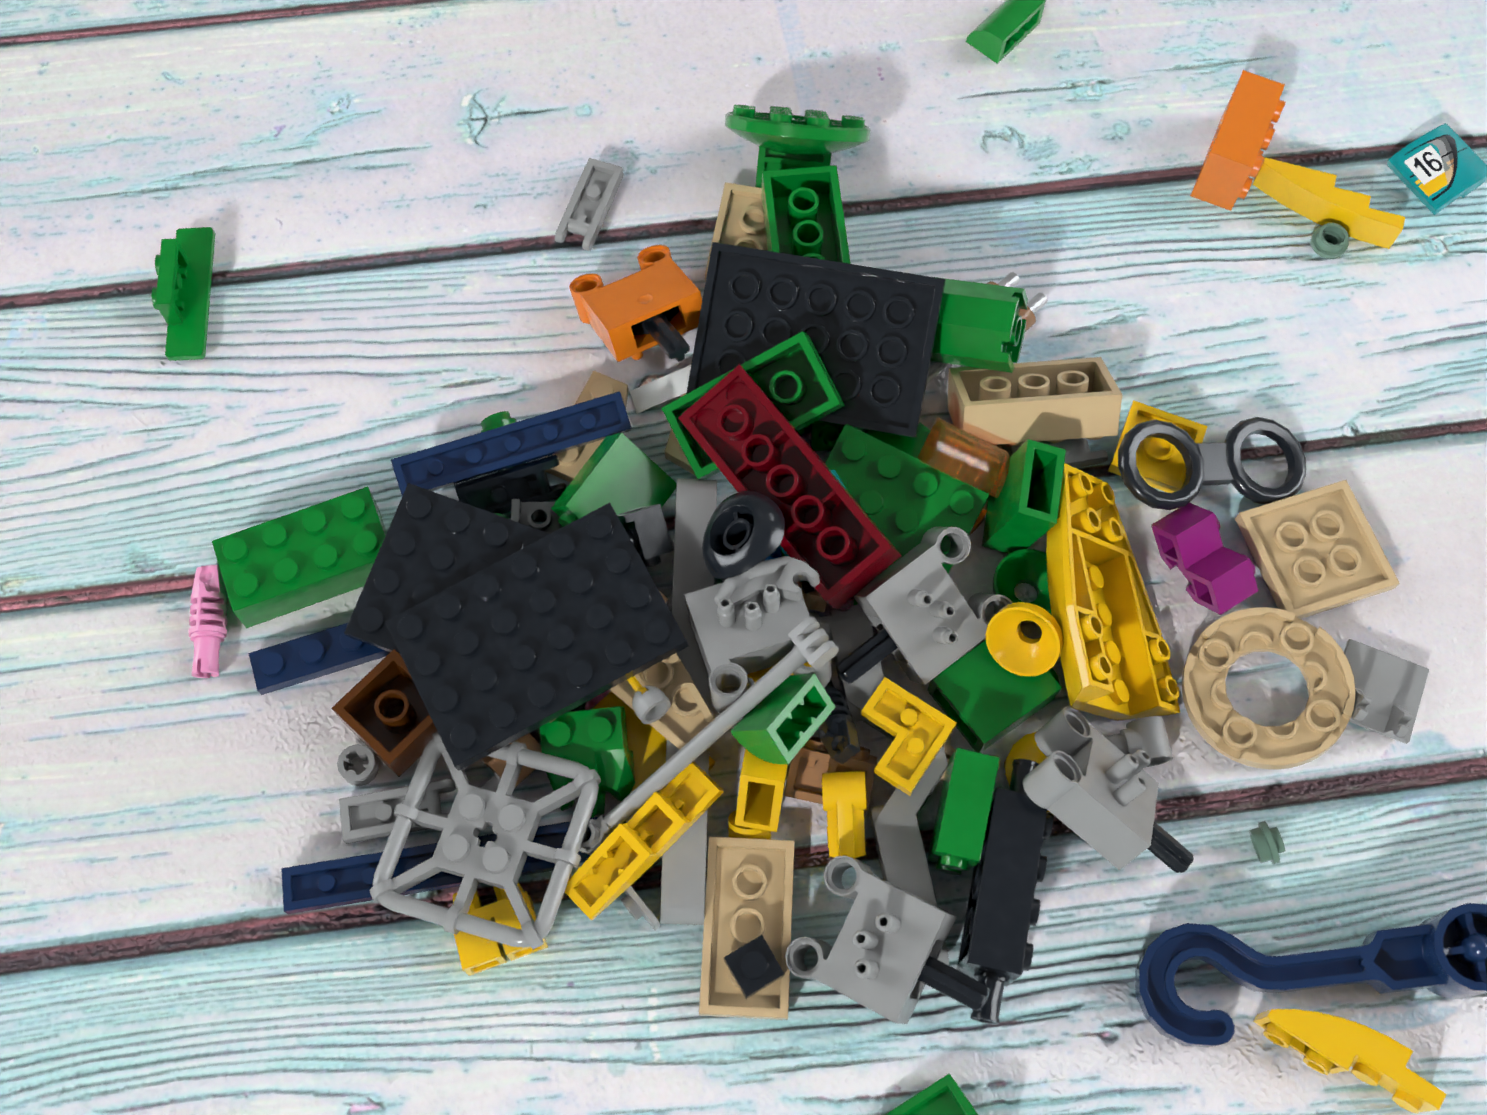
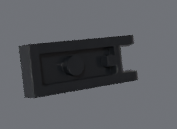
(522, 482)

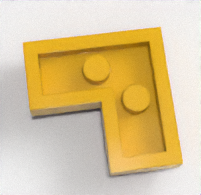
(917, 731)

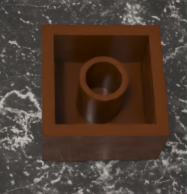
(388, 714)

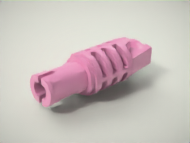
(207, 620)

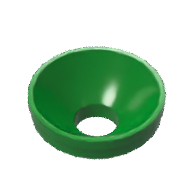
(1023, 567)

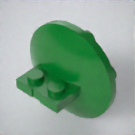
(795, 140)

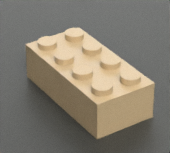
(1036, 401)

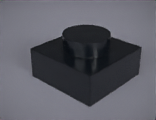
(754, 966)

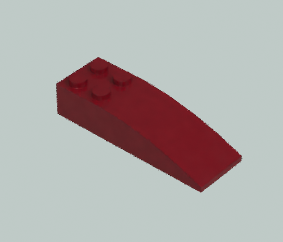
(767, 455)

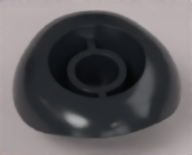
(742, 534)

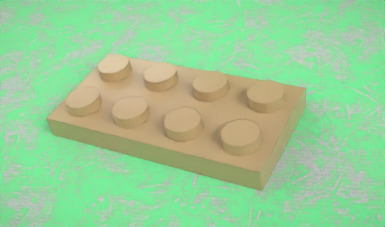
(746, 898)

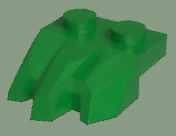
(596, 741)

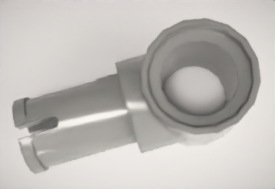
(1145, 735)

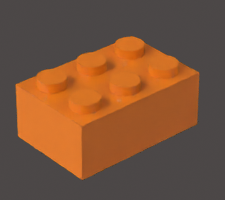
(1238, 141)

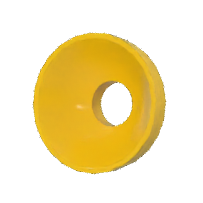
(1014, 649)

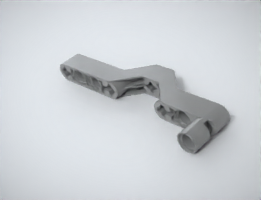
(895, 823)

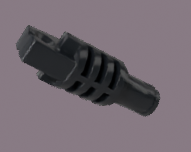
(839, 729)

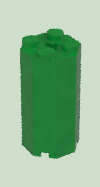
(980, 325)

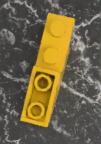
(1338, 1043)

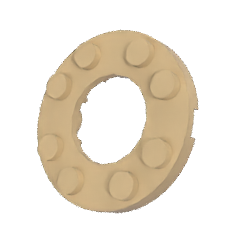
(1310, 649)

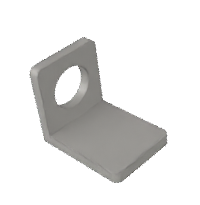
(636, 905)

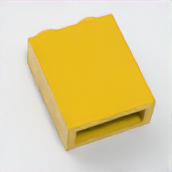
(760, 793)

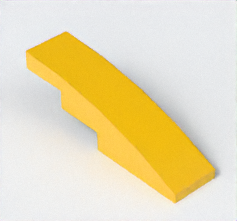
(1317, 198)
(642, 840)

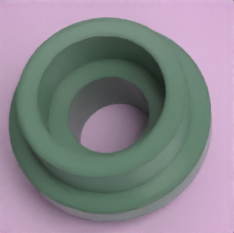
(1333, 234)
(1267, 843)

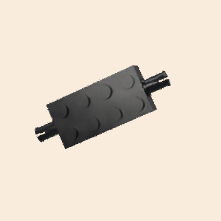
(1003, 892)

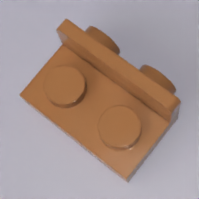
(813, 759)

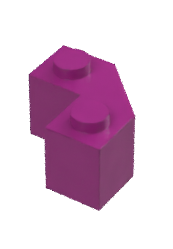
(1194, 545)

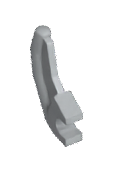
(780, 571)

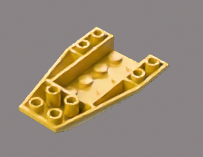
(1111, 638)

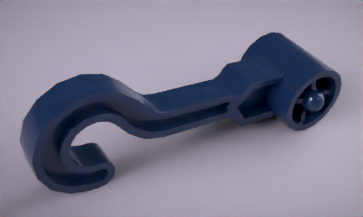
(1439, 955)

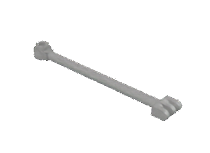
(811, 646)

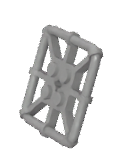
(499, 861)

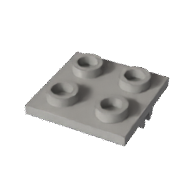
(1385, 691)

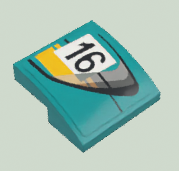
(1439, 168)

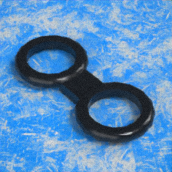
(1211, 462)

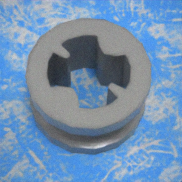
(365, 754)

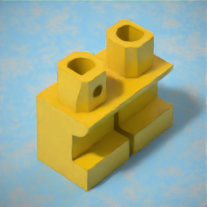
(482, 954)

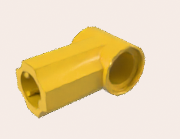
(845, 804)

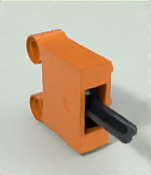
(641, 308)

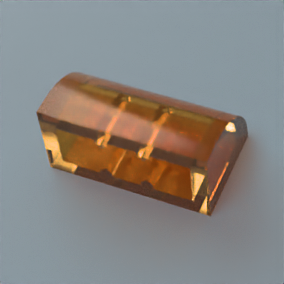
(965, 457)

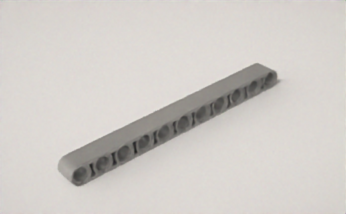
(685, 861)

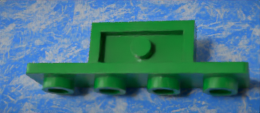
(185, 291)

